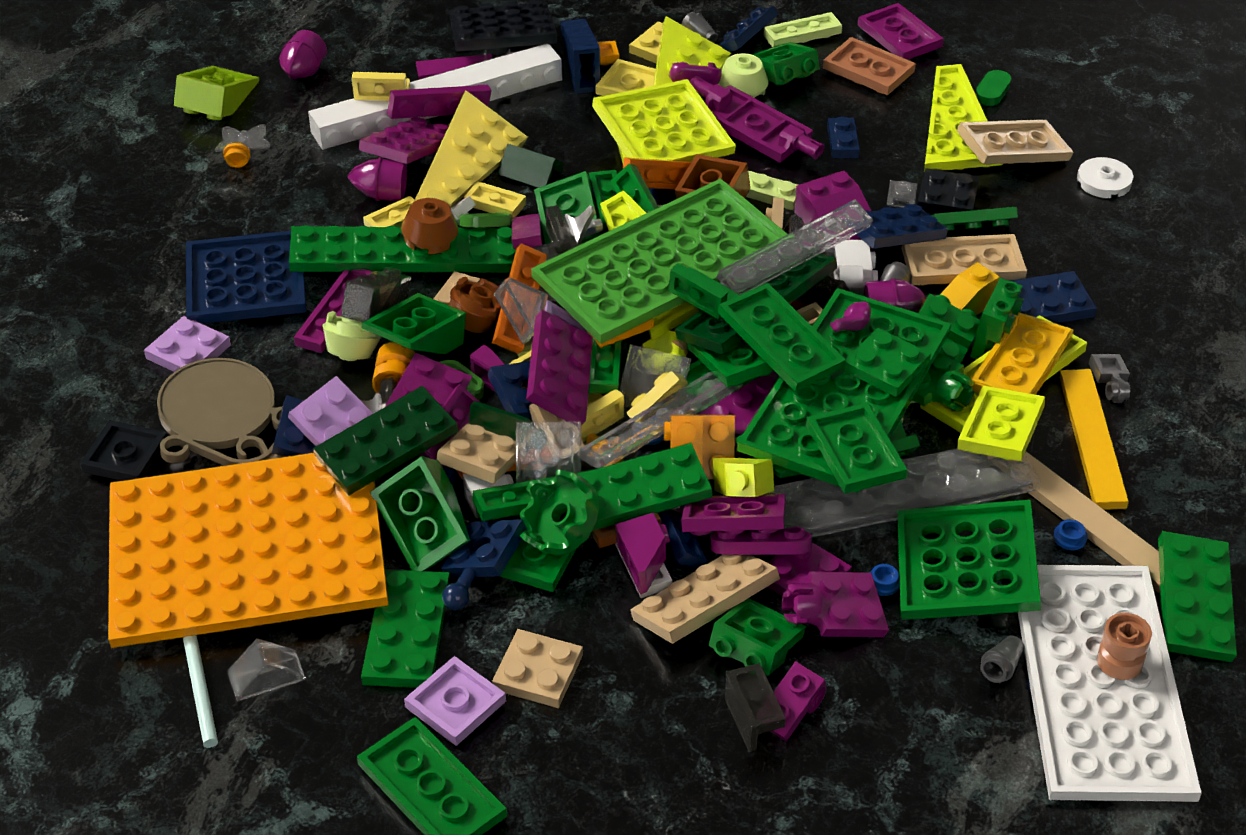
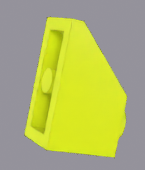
(743, 476)

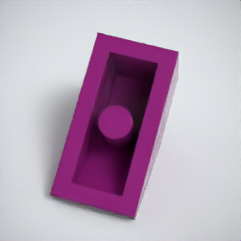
(642, 548)

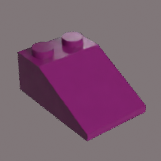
(825, 195)

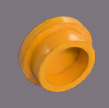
(236, 154)

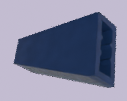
(581, 54)

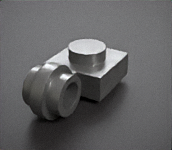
(1113, 372)

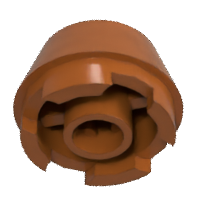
(429, 225)
(478, 303)

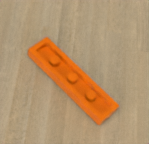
(524, 260)

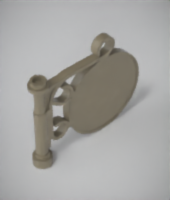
(216, 407)

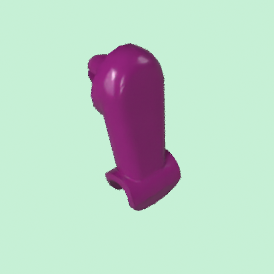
(684, 71)

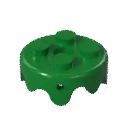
(550, 501)

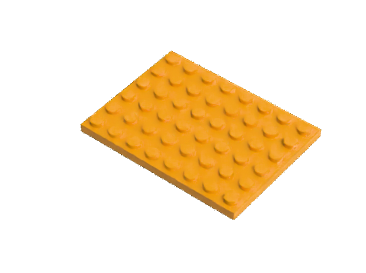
(239, 549)

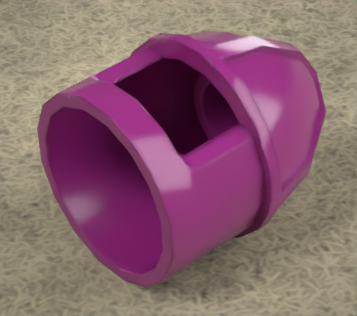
(302, 54)
(380, 179)
(896, 293)

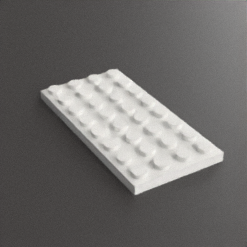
(1097, 731)

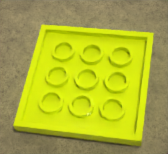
(663, 123)

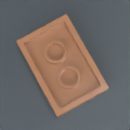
(869, 65)

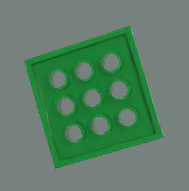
(985, 570)

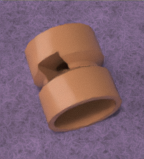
(1124, 646)

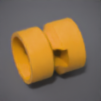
(391, 362)

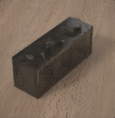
(374, 293)

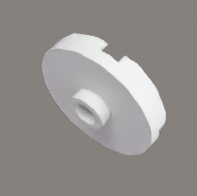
(1105, 177)

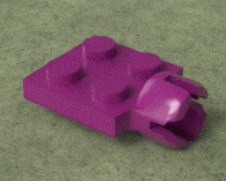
(837, 604)

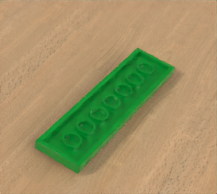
(381, 247)

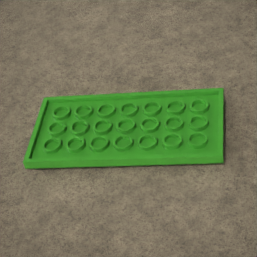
(626, 271)

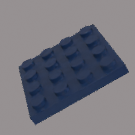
(242, 278)

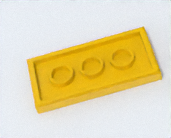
(1023, 356)

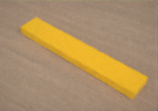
(1093, 439)

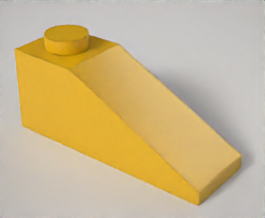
(972, 288)

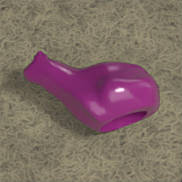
(854, 317)

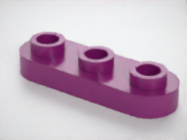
(789, 541)

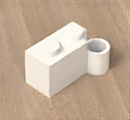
(855, 264)

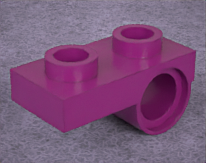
(798, 694)

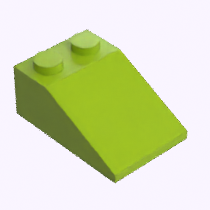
(213, 91)

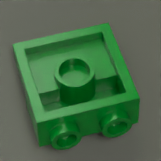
(788, 61)
(997, 316)
(963, 325)
(755, 635)

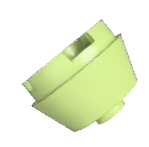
(745, 74)
(348, 338)

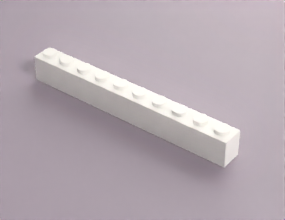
(504, 75)

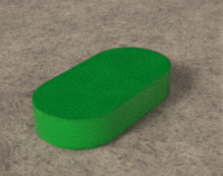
(993, 87)

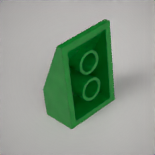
(420, 325)
(422, 513)

